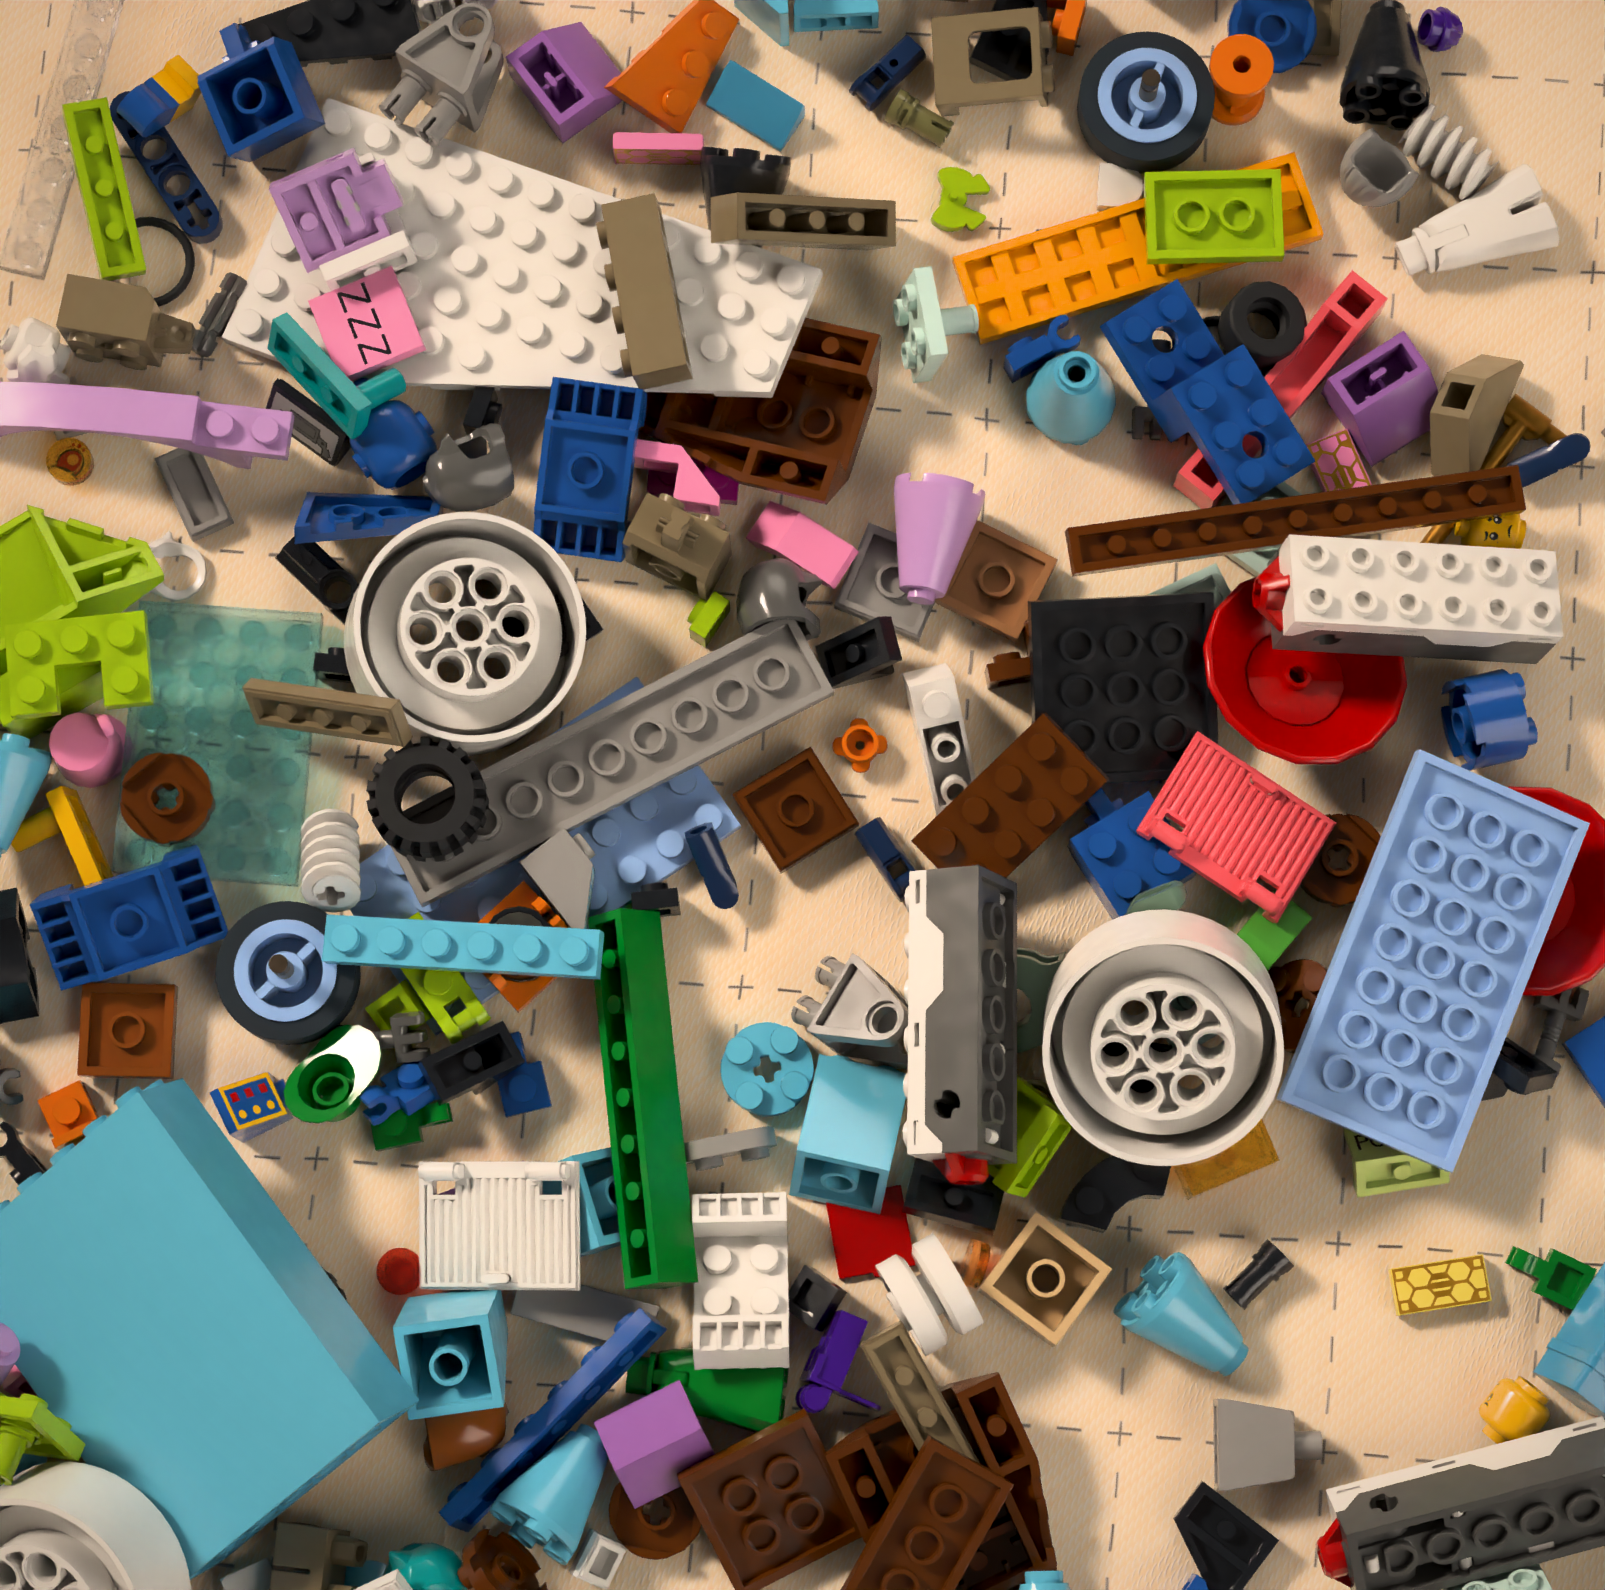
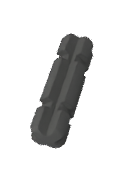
(218, 314)

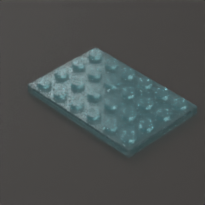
(200, 711)

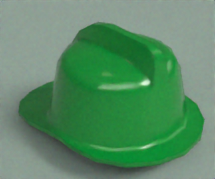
(333, 1075)

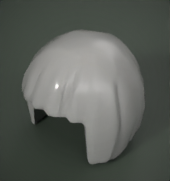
(1375, 171)

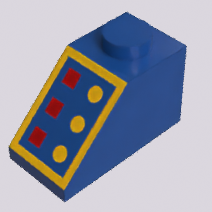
(252, 1106)

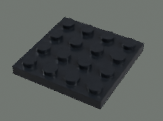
(1124, 677)

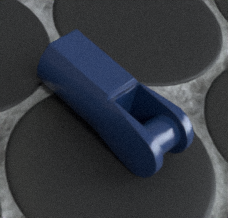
(891, 69)
(1551, 458)
(885, 853)
(713, 865)

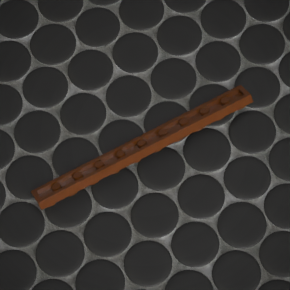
(1269, 522)

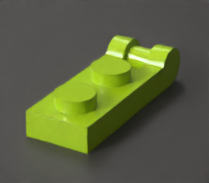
(441, 989)

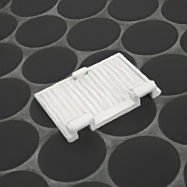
(499, 1226)

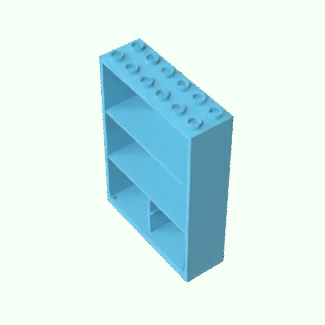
(186, 1324)

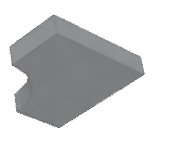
(873, 586)

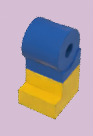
(161, 97)

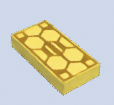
(1439, 1285)

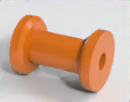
(1240, 72)

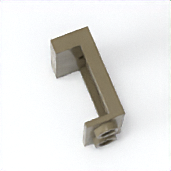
(952, 60)

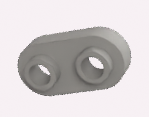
(750, 1143)

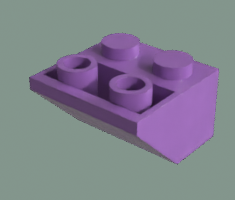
(565, 78)
(1384, 398)

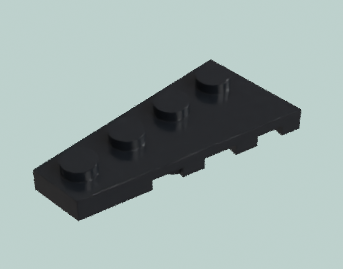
(340, 29)

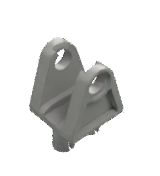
(447, 74)
(859, 1016)

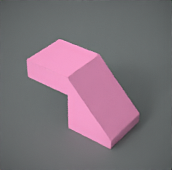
(690, 483)
(803, 542)

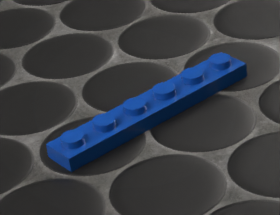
(542, 1430)

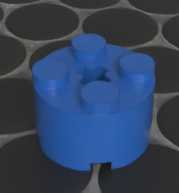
(1487, 719)

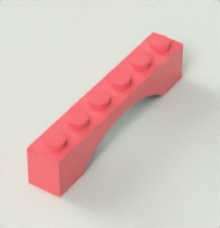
(1294, 379)

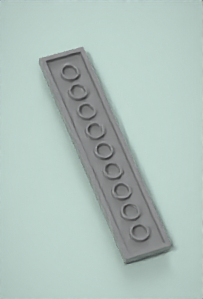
(625, 751)

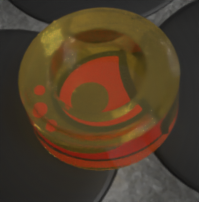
(70, 461)

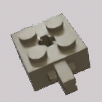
(119, 324)
(677, 545)

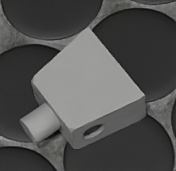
(1257, 1444)

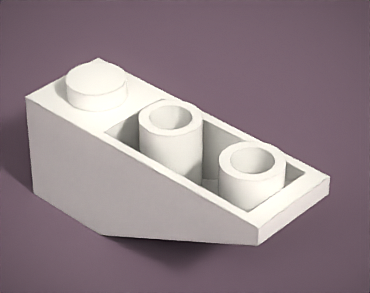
(939, 732)

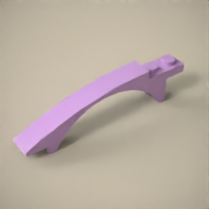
(170, 419)

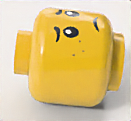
(1493, 532)
(1514, 1410)

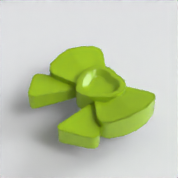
(952, 213)

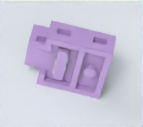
(336, 206)

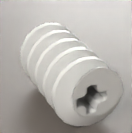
(1447, 153)
(330, 861)

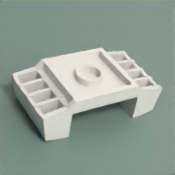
(741, 1281)

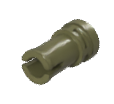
(908, 113)

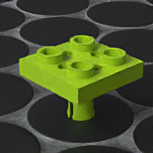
(32, 1430)

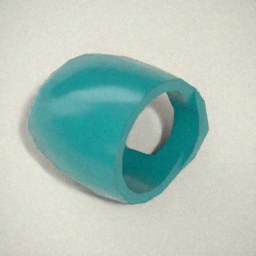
(427, 1566)

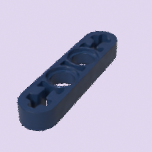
(162, 169)

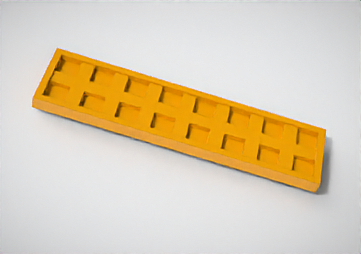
(1097, 262)

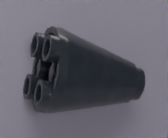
(1385, 71)
(741, 174)

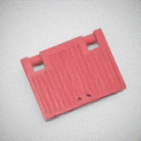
(1235, 827)

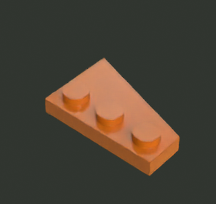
(675, 68)

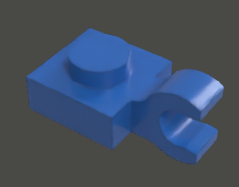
(1029, 354)
(525, 1087)
(401, 1089)

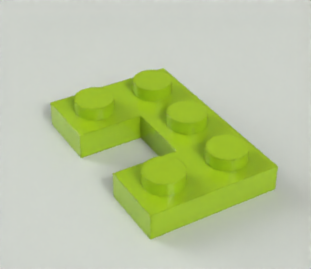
(110, 640)

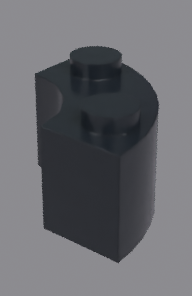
(17, 976)
(1108, 1188)

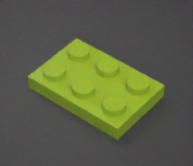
(1213, 216)

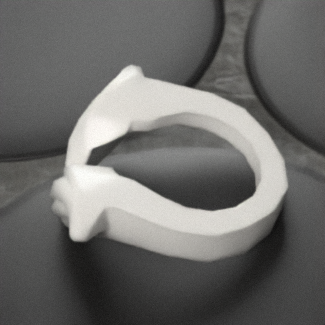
(168, 547)

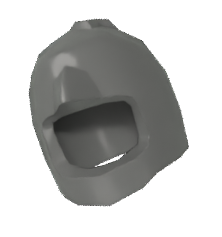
(465, 476)
(777, 592)

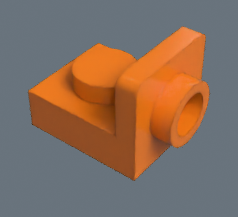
(1067, 23)
(68, 1113)

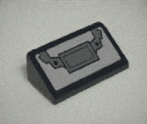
(311, 423)

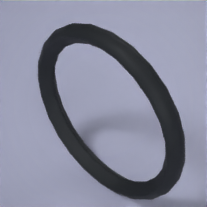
(188, 250)

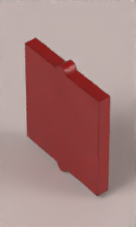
(869, 1238)

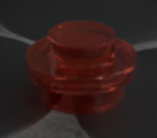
(399, 1271)

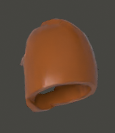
(463, 1436)

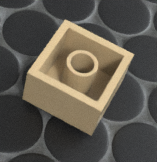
(1044, 1279)

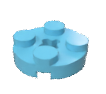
(789, 1084)

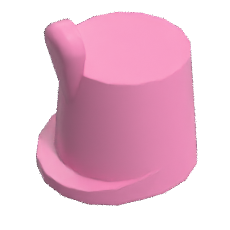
(88, 748)

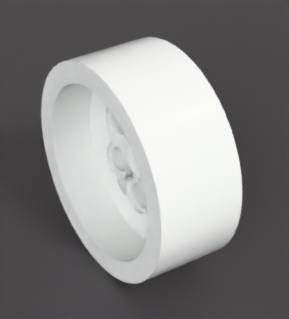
(457, 551)
(1153, 961)
(84, 1531)

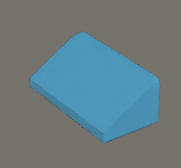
(756, 106)

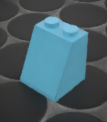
(849, 1134)
(453, 1351)

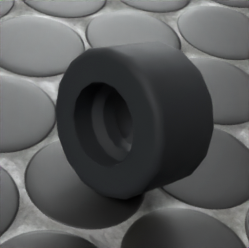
(1278, 306)

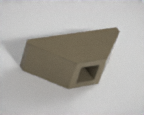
(1470, 412)

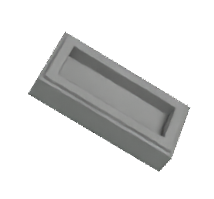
(194, 492)

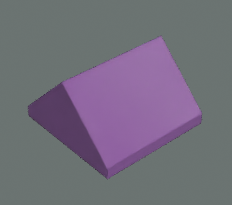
(653, 1442)

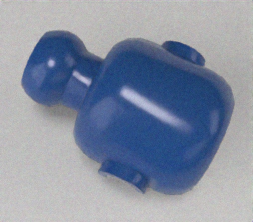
(393, 444)

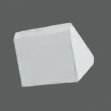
(597, 1559)

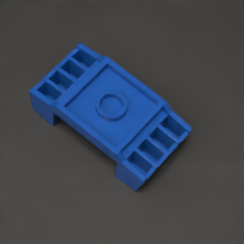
(588, 467)
(129, 919)

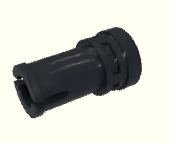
(1265, 1267)

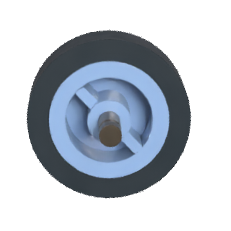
(1145, 102)
(276, 977)

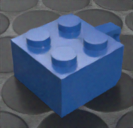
(258, 95)
(1117, 858)

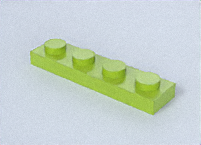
(103, 189)

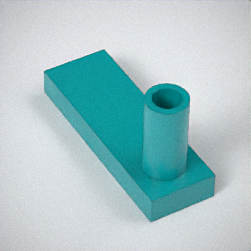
(326, 382)

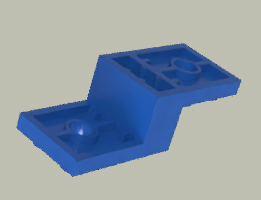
(1207, 394)

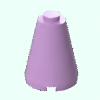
(932, 531)

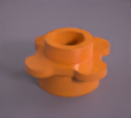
(859, 732)

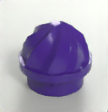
(1439, 29)

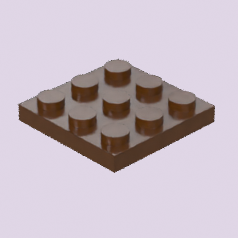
(770, 1503)

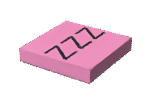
(367, 324)

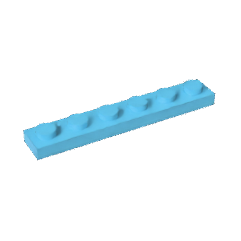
(463, 946)

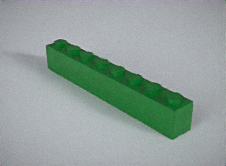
(643, 1102)

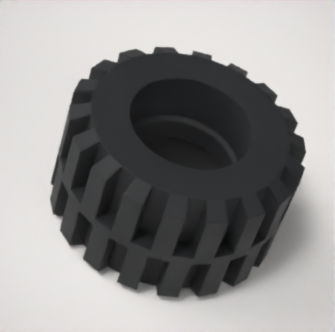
(400, 772)

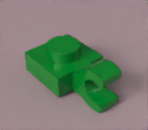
(406, 1130)
(1557, 1277)

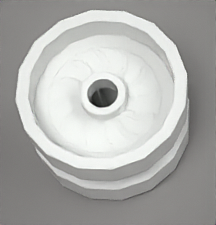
(933, 1292)

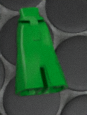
(732, 1396)

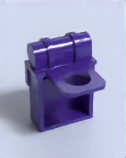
(830, 1363)

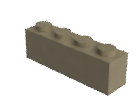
(803, 221)
(645, 292)

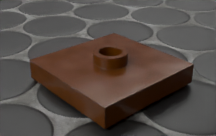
(795, 810)

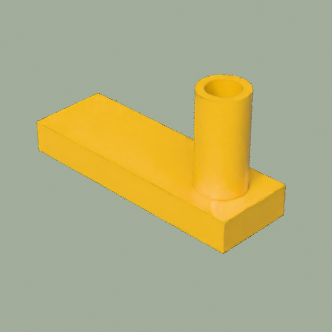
(69, 817)

